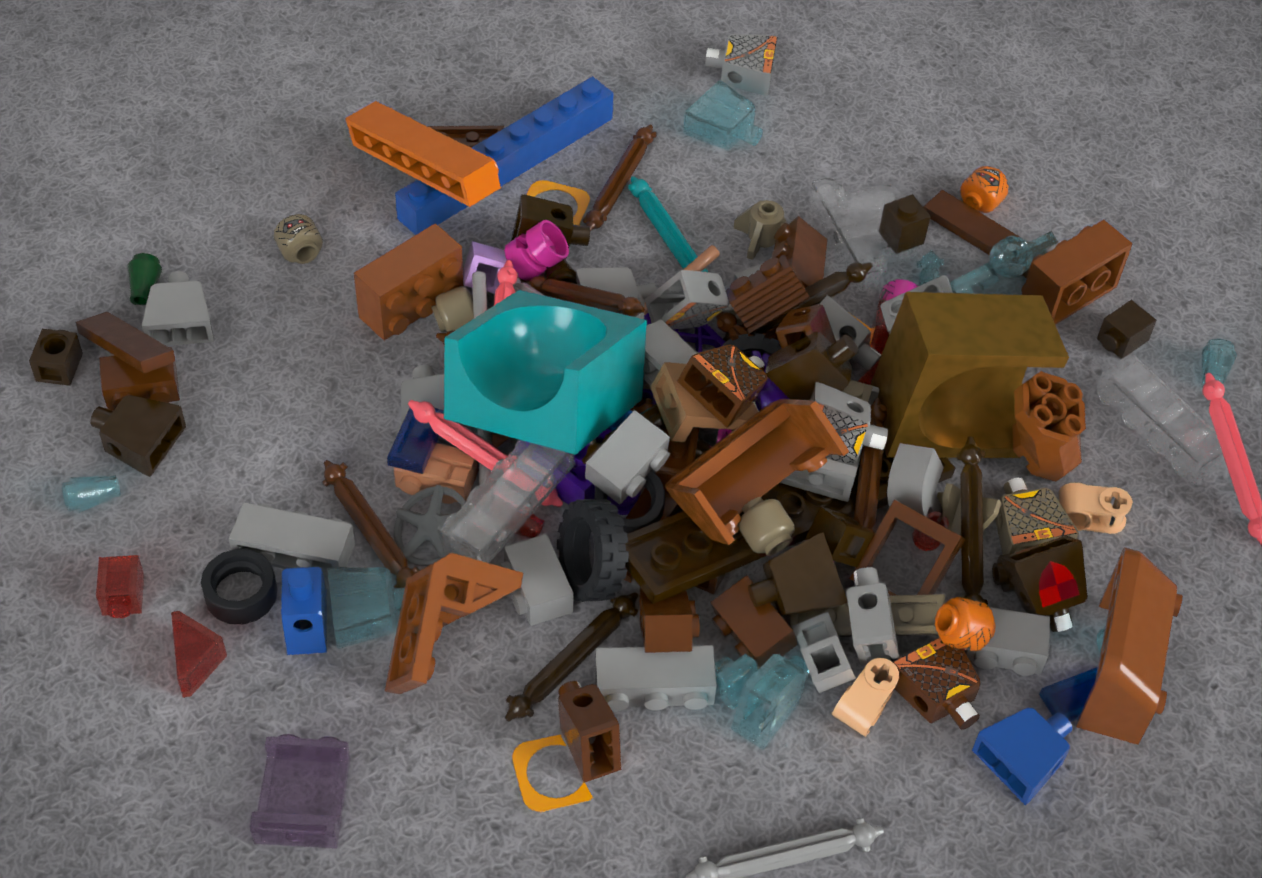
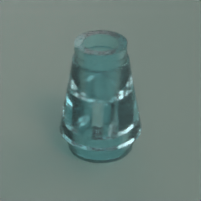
(1218, 359)
(88, 492)

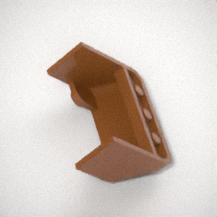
(753, 461)
(1132, 649)

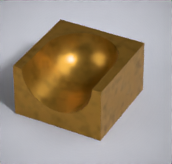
(956, 368)

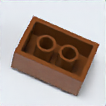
(1078, 270)
(407, 281)

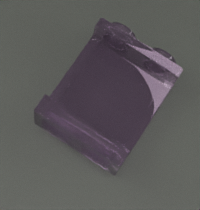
(302, 792)

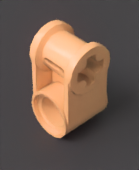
(1091, 507)
(866, 699)

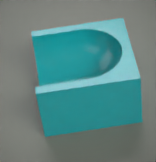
(544, 370)

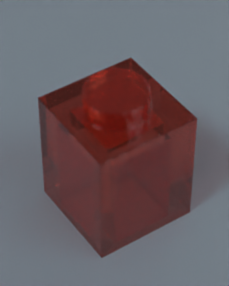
(120, 586)

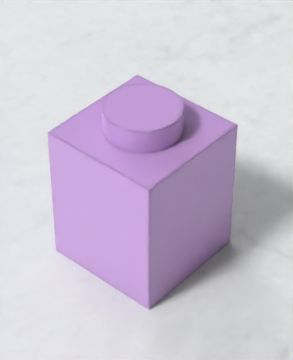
(486, 260)

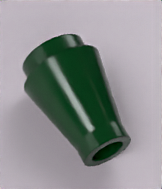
(143, 273)

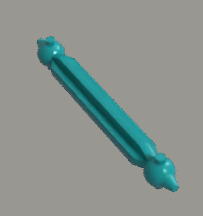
(662, 222)

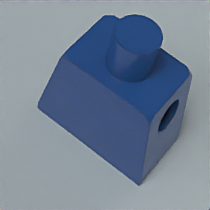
(304, 598)
(1024, 750)

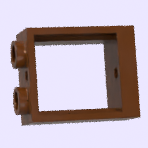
(925, 525)

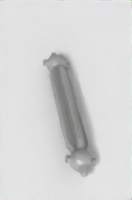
(788, 852)

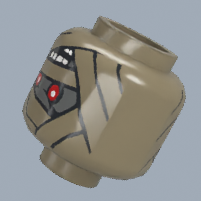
(298, 238)

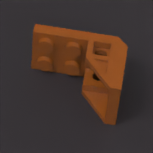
(435, 599)

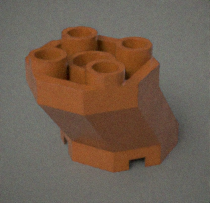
(1049, 425)

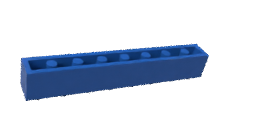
(516, 149)

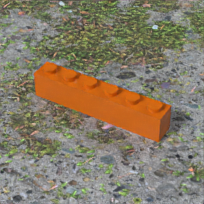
(424, 153)

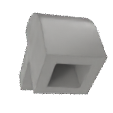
(915, 479)
(823, 653)

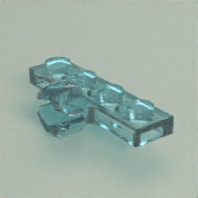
(1008, 259)

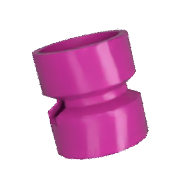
(537, 249)

